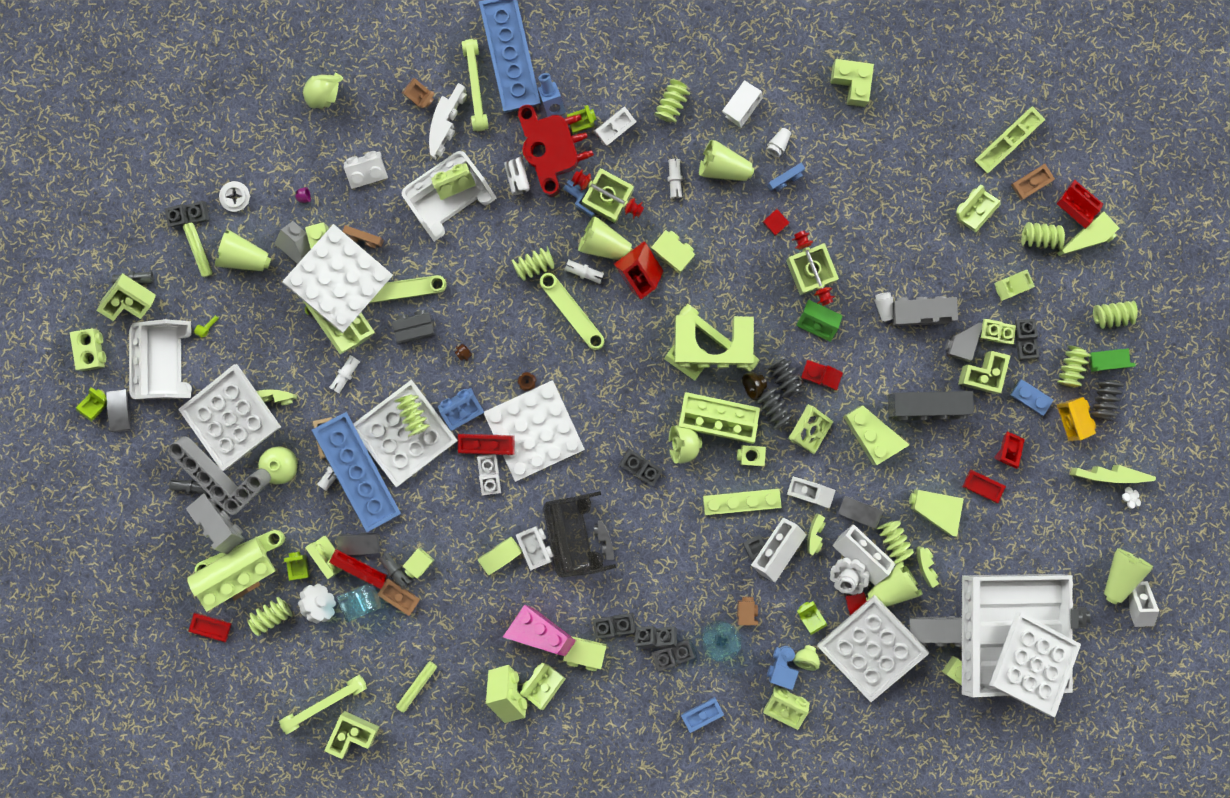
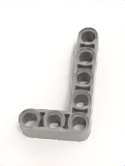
(214, 480)

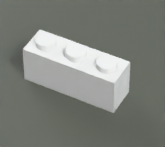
(856, 545)
(778, 550)

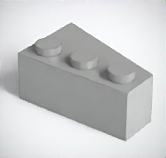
(925, 311)
(215, 524)
(937, 630)

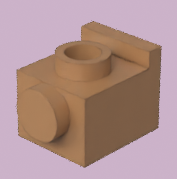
(746, 611)

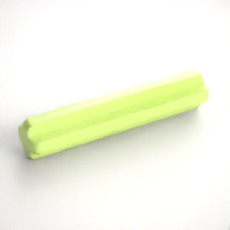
(197, 249)
(417, 685)

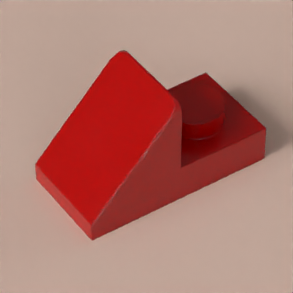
(821, 374)
(1011, 450)

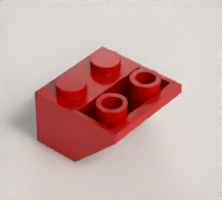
(640, 270)

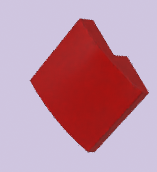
(1080, 204)

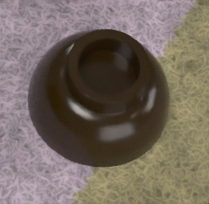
(754, 384)

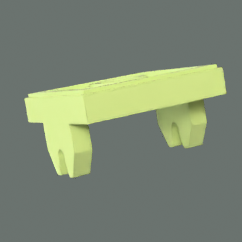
(819, 434)

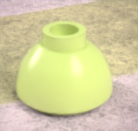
(807, 658)

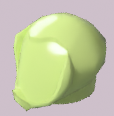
(321, 90)

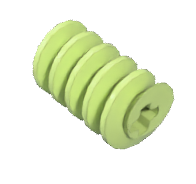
(672, 101)
(1044, 234)
(533, 264)
(1115, 313)
(1073, 367)
(412, 414)
(896, 541)
(269, 616)

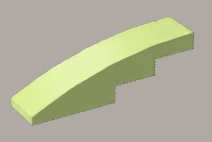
(1010, 139)
(1118, 474)

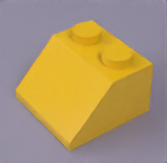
(1076, 419)

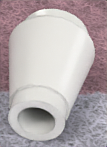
(778, 143)
(884, 304)

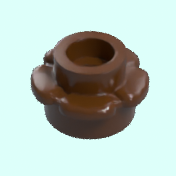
(463, 352)
(527, 386)

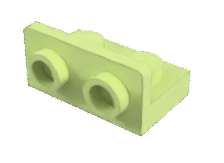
(453, 181)
(322, 552)
(787, 707)

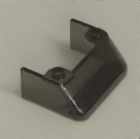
(569, 536)

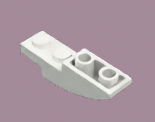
(441, 128)

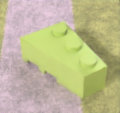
(873, 435)

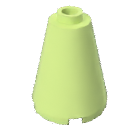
(724, 163)
(603, 241)
(241, 254)
(1125, 575)
(896, 587)

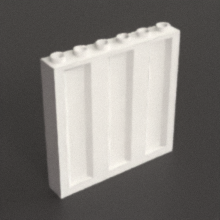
(988, 613)

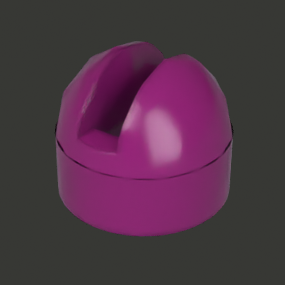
(303, 195)

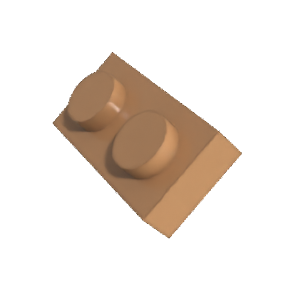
(1033, 182)
(369, 239)
(399, 598)

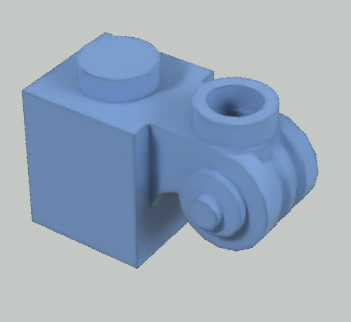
(781, 673)

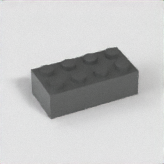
(935, 404)

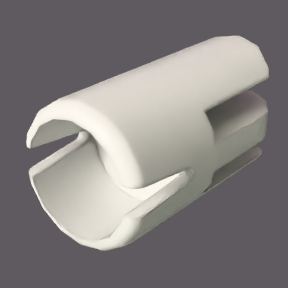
(517, 176)

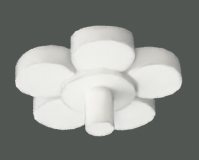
(1131, 498)

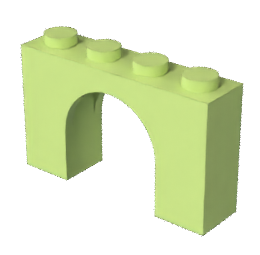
(688, 352)

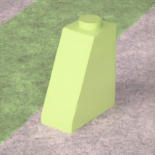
(939, 509)

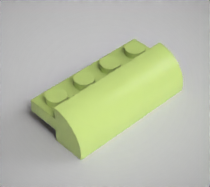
(352, 337)
(719, 417)
(230, 574)

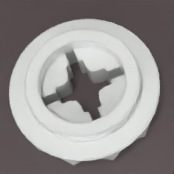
(228, 191)

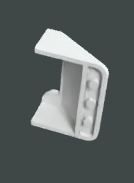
(433, 211)
(157, 359)

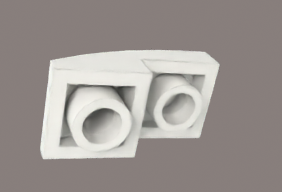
(489, 474)

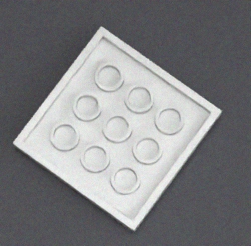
(337, 278)
(229, 417)
(540, 430)
(389, 442)
(873, 648)
(1035, 664)

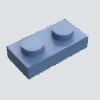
(780, 182)
(1031, 397)
(702, 714)

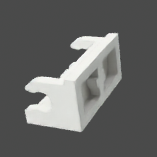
(742, 104)
(614, 126)

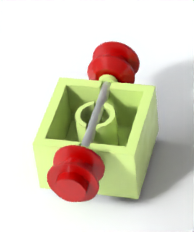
(607, 195)
(812, 268)

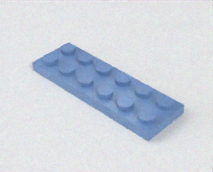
(509, 54)
(356, 471)

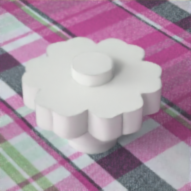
(849, 576)
(316, 603)

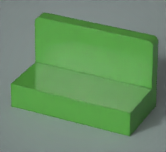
(819, 320)
(1110, 360)

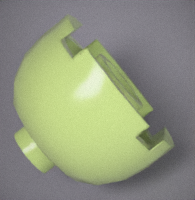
(684, 443)
(280, 464)

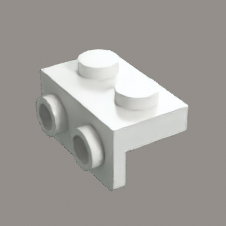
(365, 169)
(534, 547)

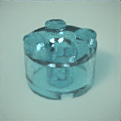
(359, 602)
(731, 644)

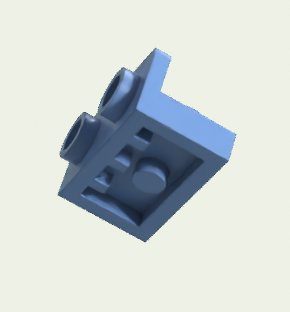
(460, 408)

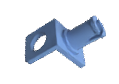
(550, 95)
(577, 193)

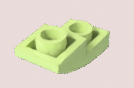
(998, 331)
(279, 396)
(814, 542)
(500, 555)
(925, 560)

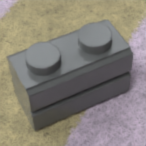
(414, 327)

